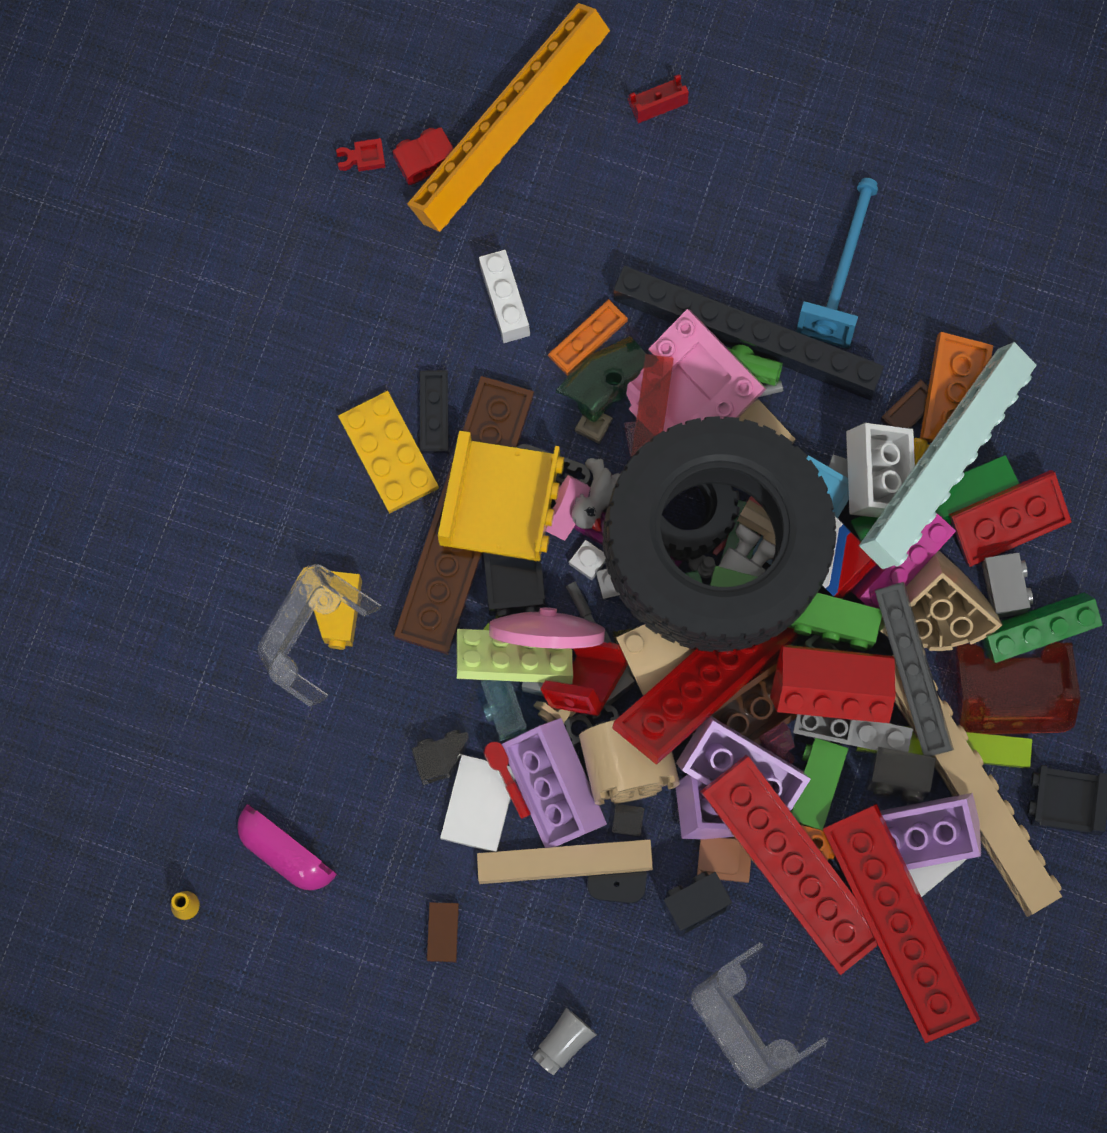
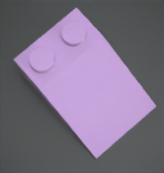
(695, 814)

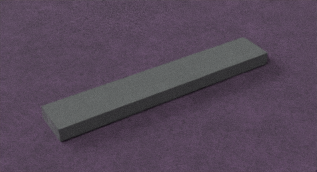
(914, 670)

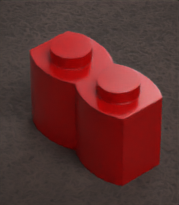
(423, 155)

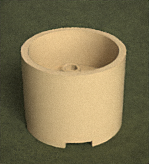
(620, 769)

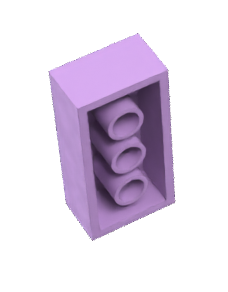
(719, 747)

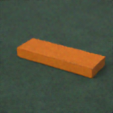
(588, 337)

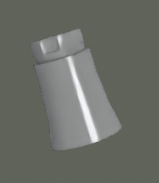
(563, 1042)

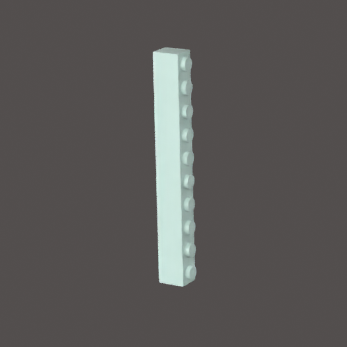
(948, 456)

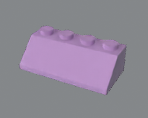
(553, 784)
(935, 831)

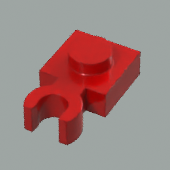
(367, 155)

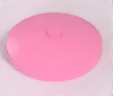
(547, 630)

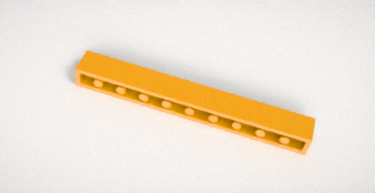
(508, 117)

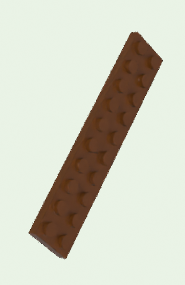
(445, 572)

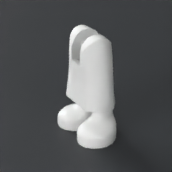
(737, 558)

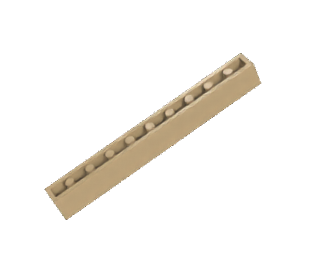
(999, 832)

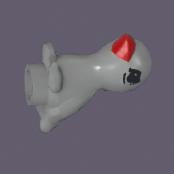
(588, 510)

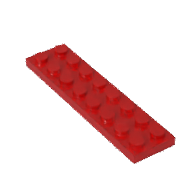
(692, 695)
(791, 863)
(901, 924)

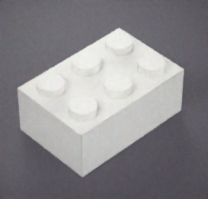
(877, 466)

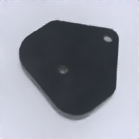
(630, 890)

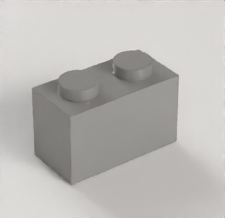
(1007, 585)

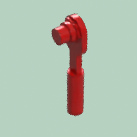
(498, 761)

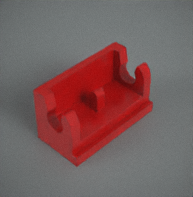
(658, 99)

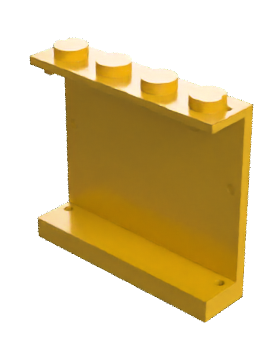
(500, 499)

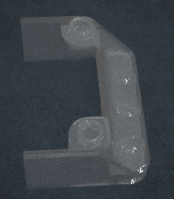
(313, 590)
(733, 1031)

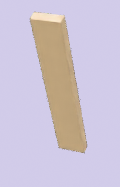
(564, 861)

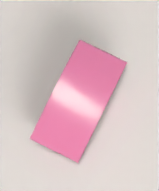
(564, 505)

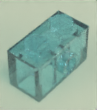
(503, 709)

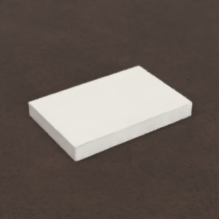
(477, 806)

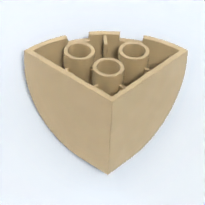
(948, 607)
(651, 656)

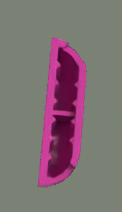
(282, 851)

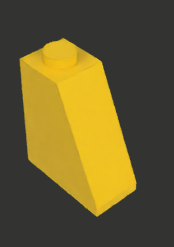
(339, 626)

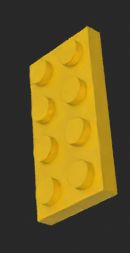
(388, 452)

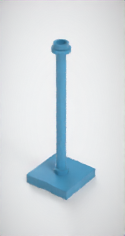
(826, 322)

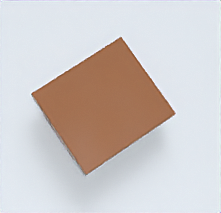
(725, 858)

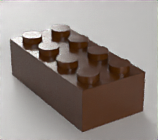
(752, 709)

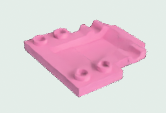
(703, 377)

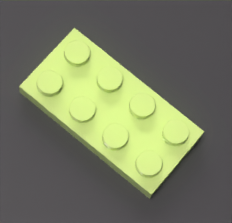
(490, 659)

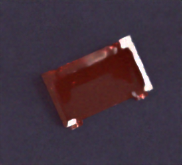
(1017, 692)

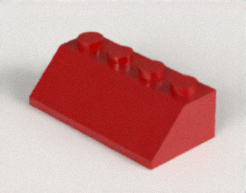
(834, 684)

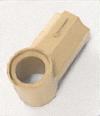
(756, 519)

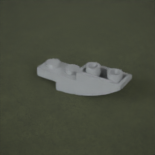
(855, 732)

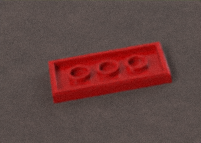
(1010, 518)

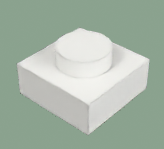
(588, 560)

